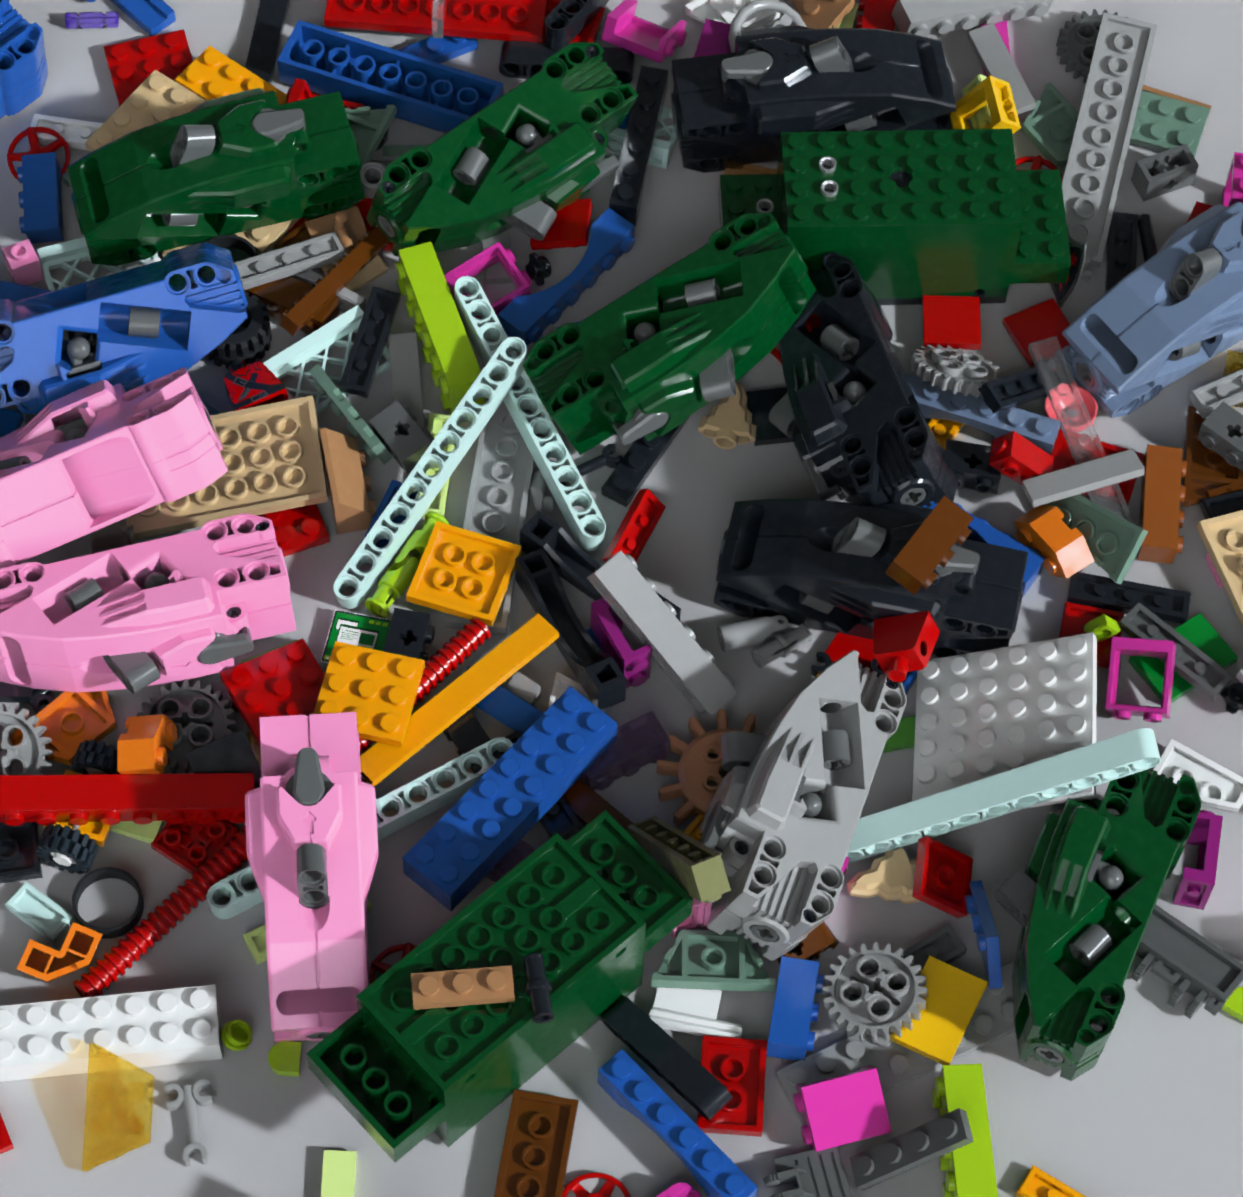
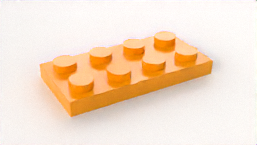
(217, 76)

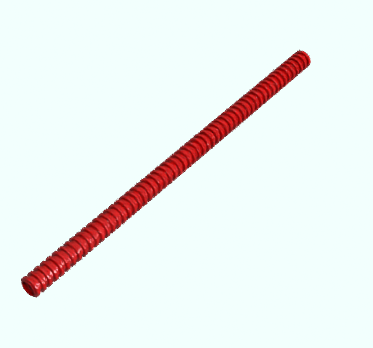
(236, 852)

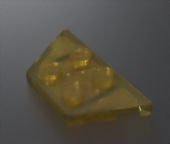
(115, 1107)

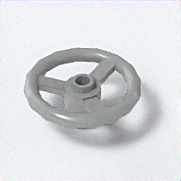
(788, 15)

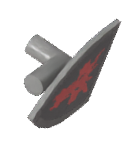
(1079, 261)

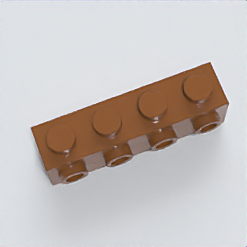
(1161, 503)

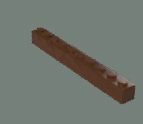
(333, 281)

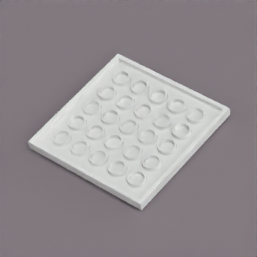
(1003, 712)

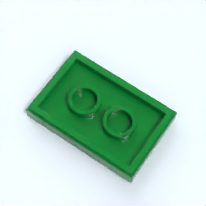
(1201, 635)

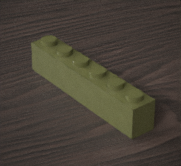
(686, 860)

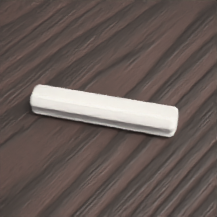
(694, 1024)

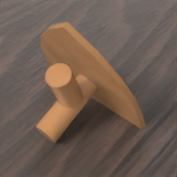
(346, 223)

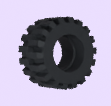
(249, 343)

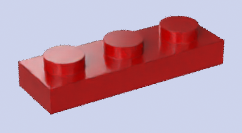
(636, 526)

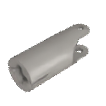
(749, 632)

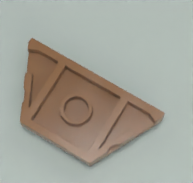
(823, 13)

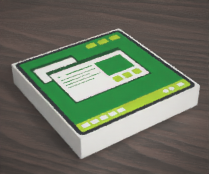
(355, 630)

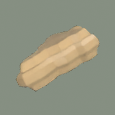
(729, 421)
(888, 878)

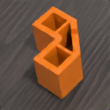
(1061, 547)
(145, 744)
(49, 964)

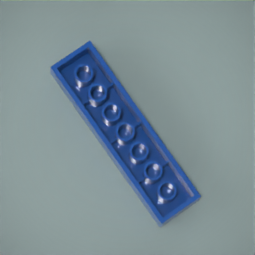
(383, 76)
(509, 798)

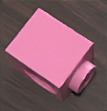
(23, 263)

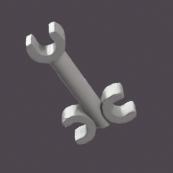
(188, 1097)

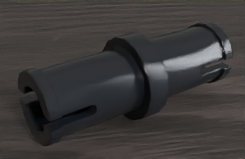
(538, 988)

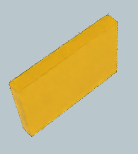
(948, 1011)

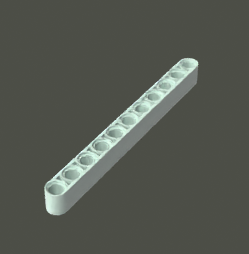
(534, 423)
(431, 485)
(1005, 793)
(398, 800)

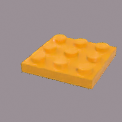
(463, 573)
(373, 685)

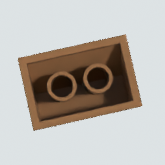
(346, 482)

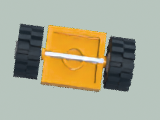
(76, 845)

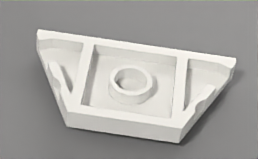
(725, 11)

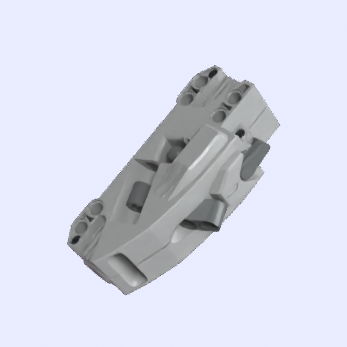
(796, 802)

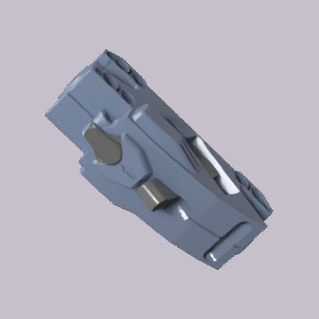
(1163, 315)

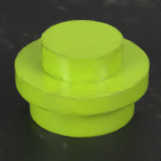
(236, 1035)

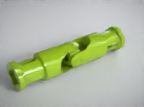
(401, 573)

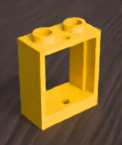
(1000, 103)

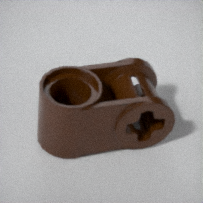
(814, 944)

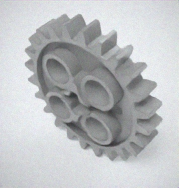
(953, 369)
(30, 750)
(859, 1014)

